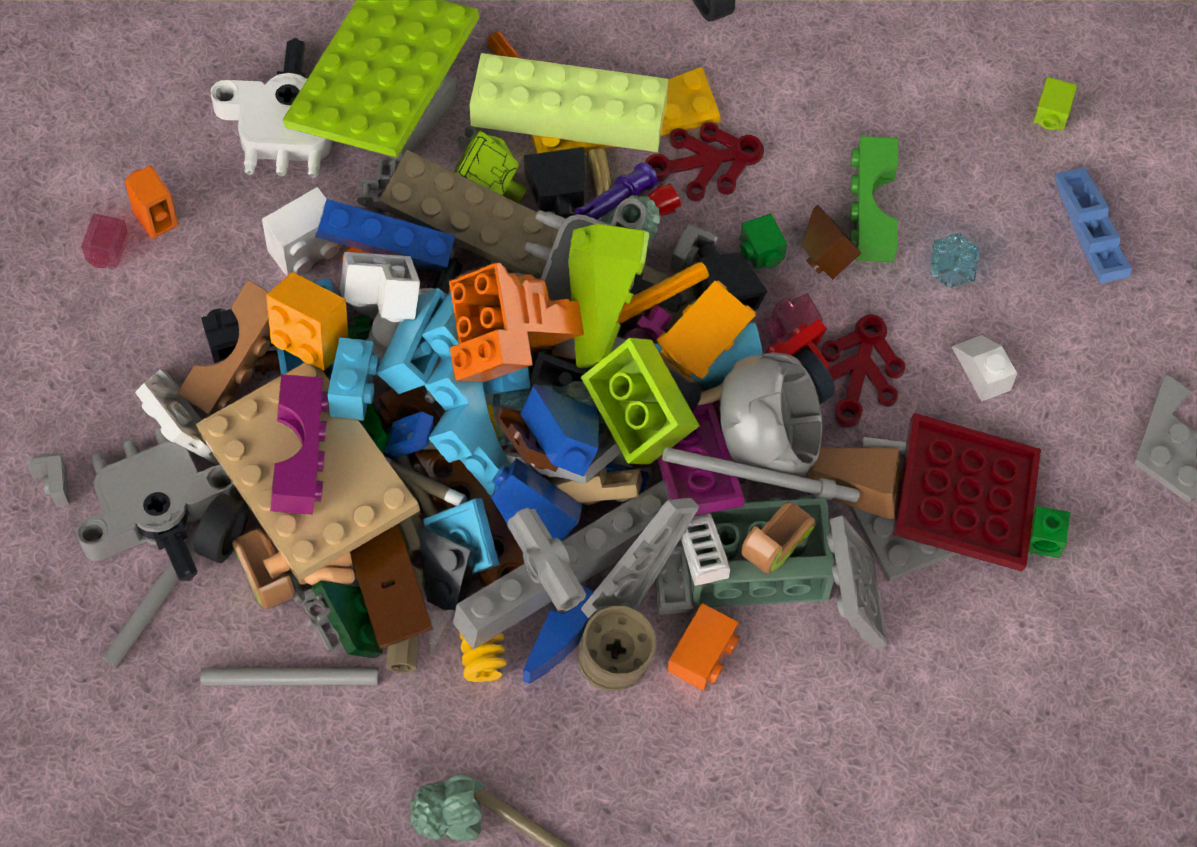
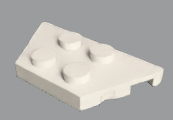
(173, 413)

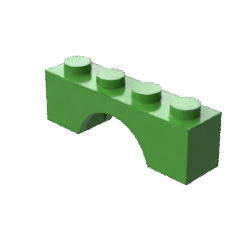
(875, 231)

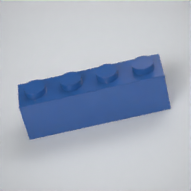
(384, 235)

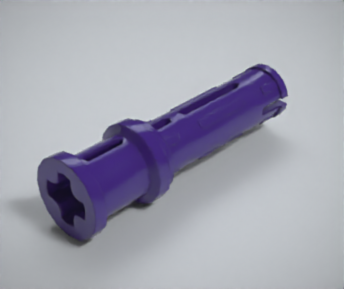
(634, 183)

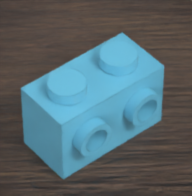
(352, 378)

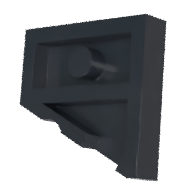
(446, 567)

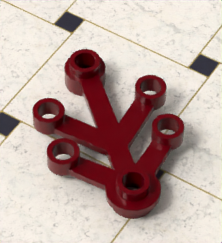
(709, 158)
(862, 366)

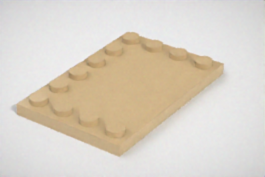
(359, 485)

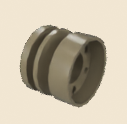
(621, 629)

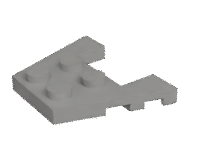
(1169, 444)

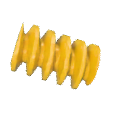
(483, 662)

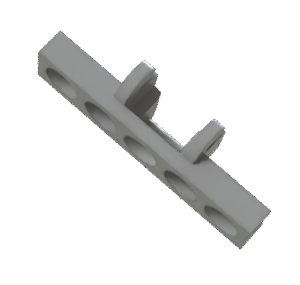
(371, 183)
(305, 595)

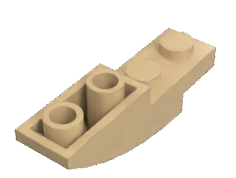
(603, 486)

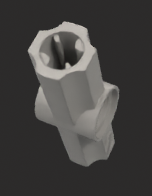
(546, 559)

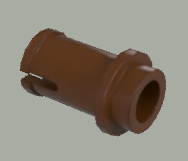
(267, 362)

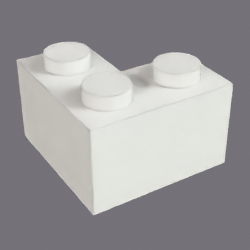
(382, 281)

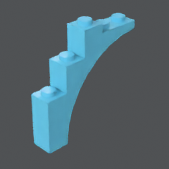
(465, 426)

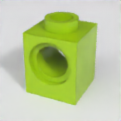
(1055, 104)

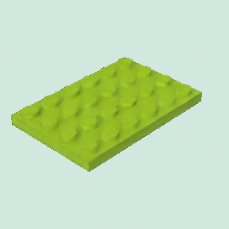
(381, 72)

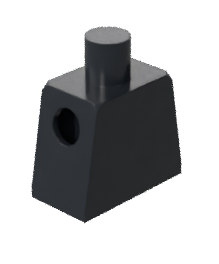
(557, 180)
(733, 273)

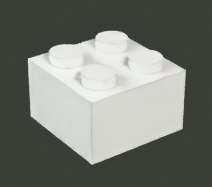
(292, 234)

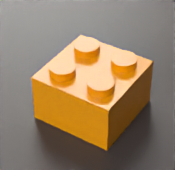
(306, 320)

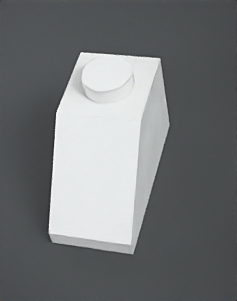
(986, 366)

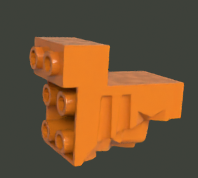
(503, 320)

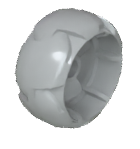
(771, 414)

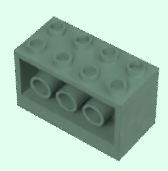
(801, 578)

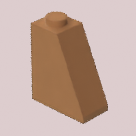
(870, 470)

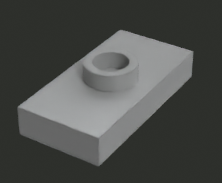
(674, 585)

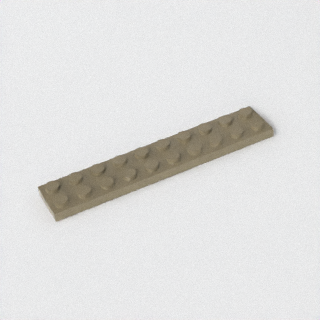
(480, 219)

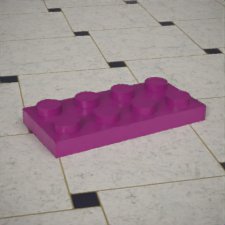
(708, 489)

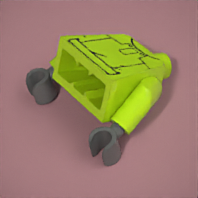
(489, 164)

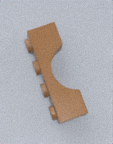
(215, 385)

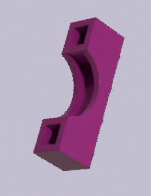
(295, 478)

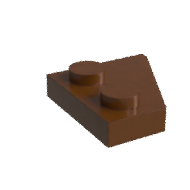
(522, 438)

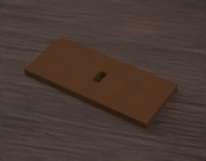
(399, 609)

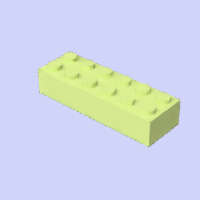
(569, 102)

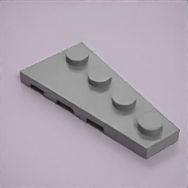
(645, 558)

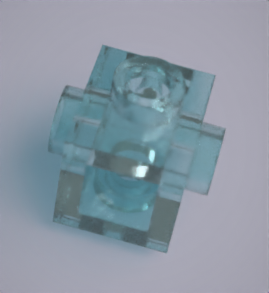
(954, 260)

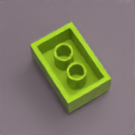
(639, 401)

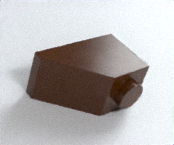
(827, 245)

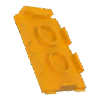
(705, 331)

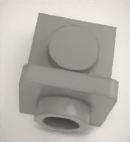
(689, 245)
(54, 476)

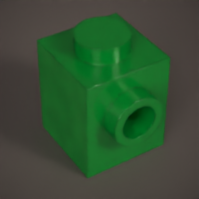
(762, 242)

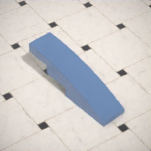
(1092, 226)

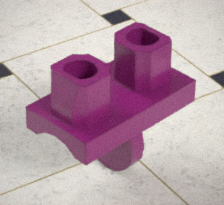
(648, 324)

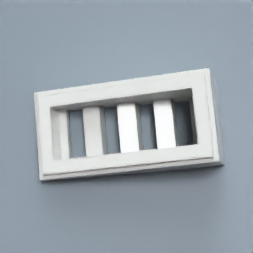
(711, 572)

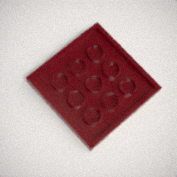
(967, 492)

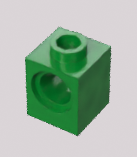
(1049, 531)

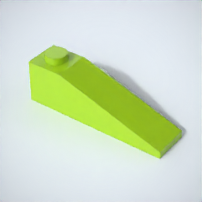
(600, 274)

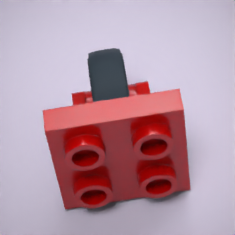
(804, 348)

